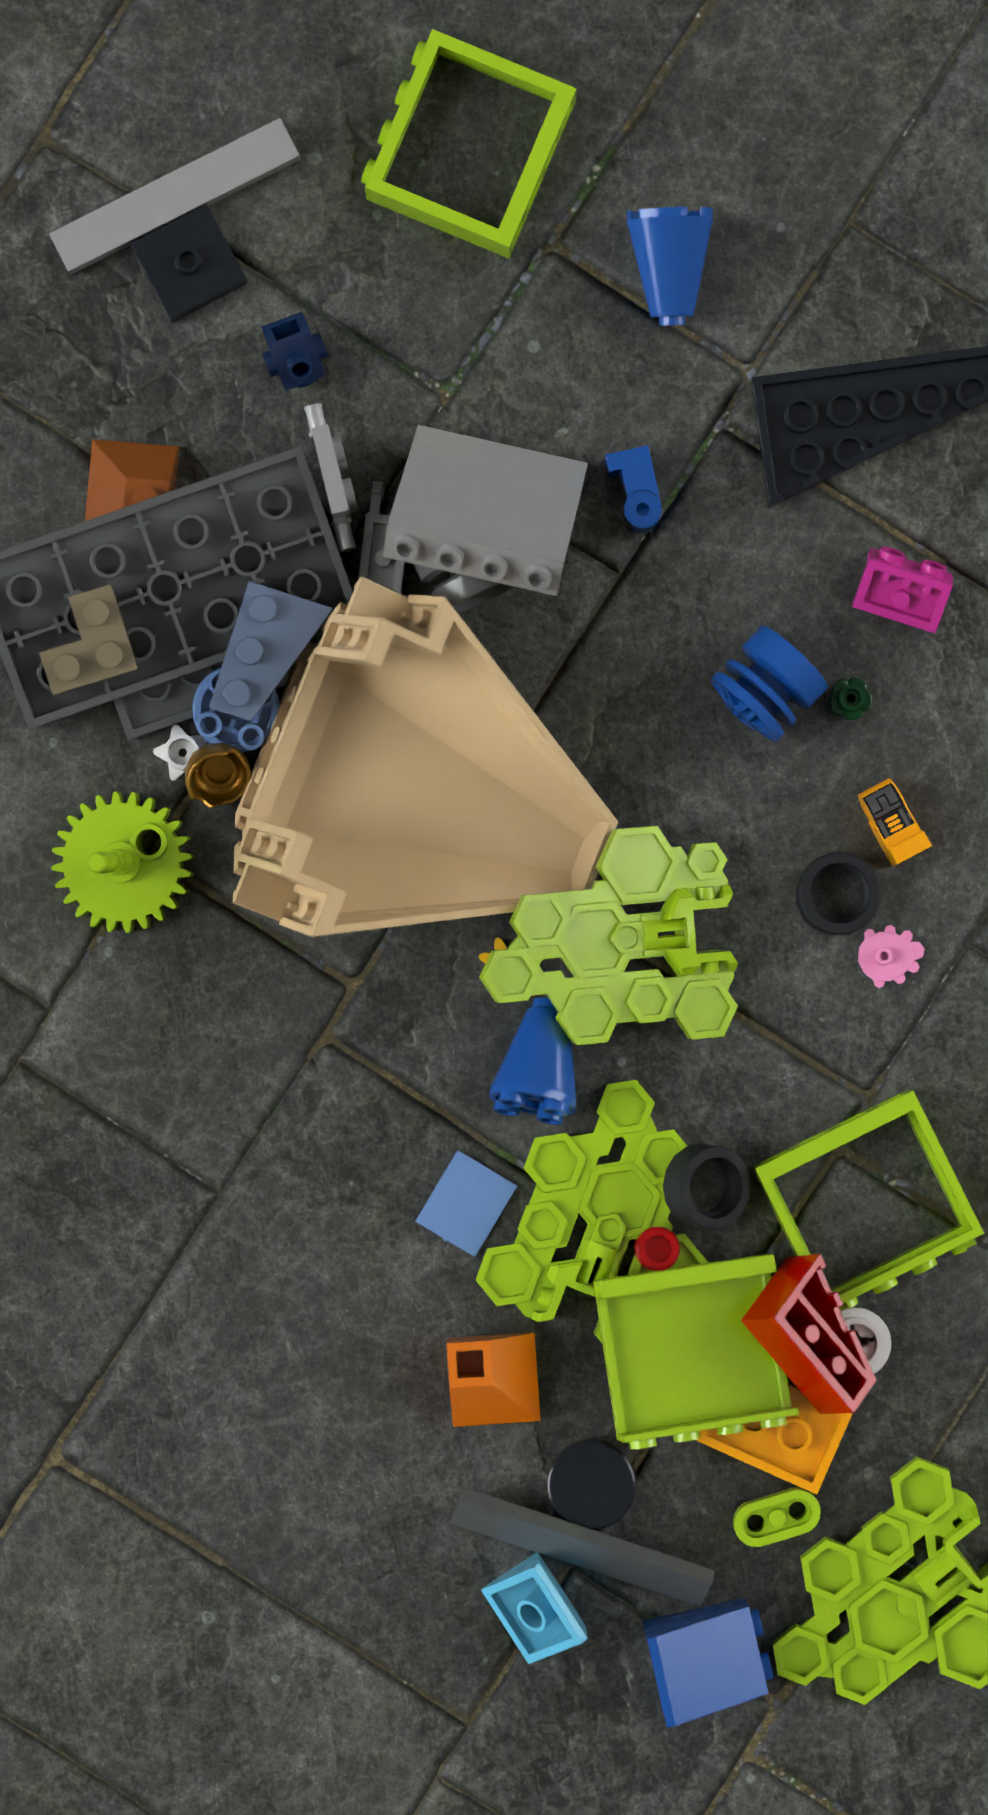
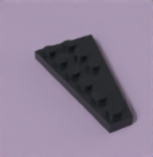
(845, 414)

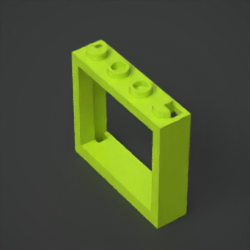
(392, 133)
(917, 1258)

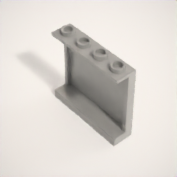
(485, 510)

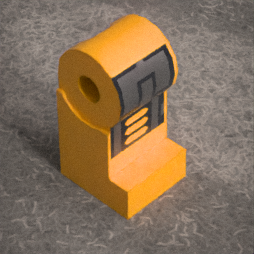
(892, 822)

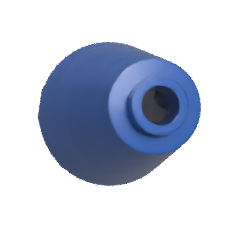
(670, 258)

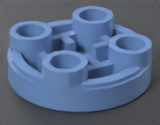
(222, 727)

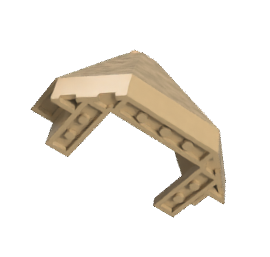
(408, 781)

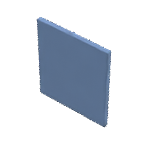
(466, 1203)

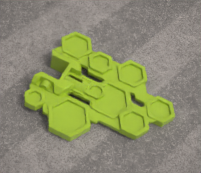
(600, 939)
(612, 1198)
(890, 1615)

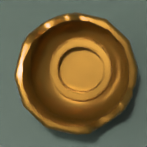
(217, 774)

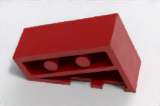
(807, 1337)

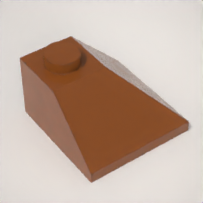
(128, 474)

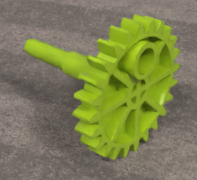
(112, 870)

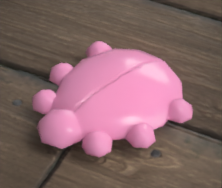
(889, 955)

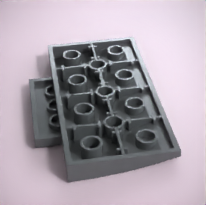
(178, 582)

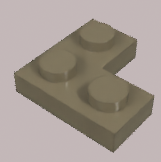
(102, 648)

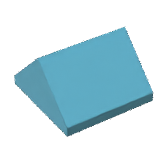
(535, 1610)

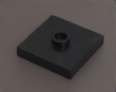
(189, 263)

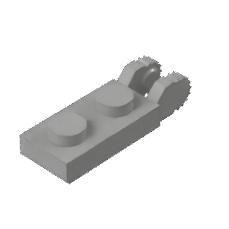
(372, 565)

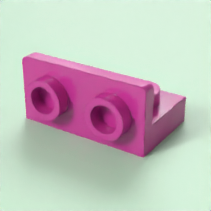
(903, 588)

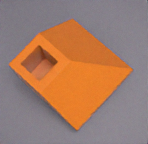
(493, 1379)

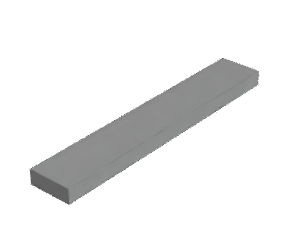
(175, 195)

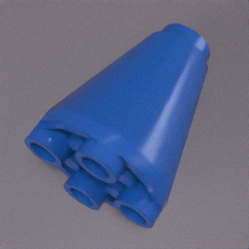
(537, 1069)

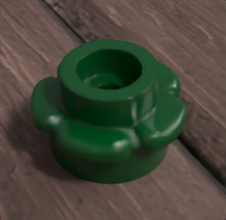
(839, 702)

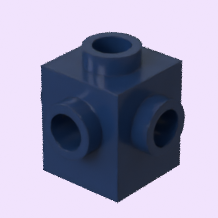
(293, 352)

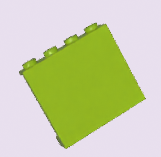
(684, 1356)

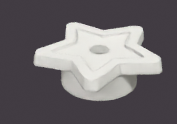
(170, 750)

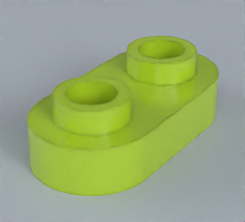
(777, 1521)

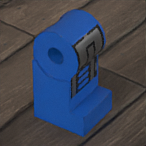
(639, 487)

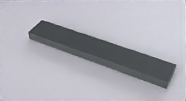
(582, 1546)

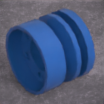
(766, 686)

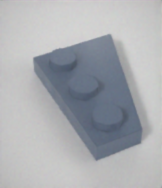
(262, 647)

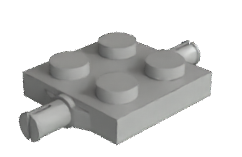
(339, 490)

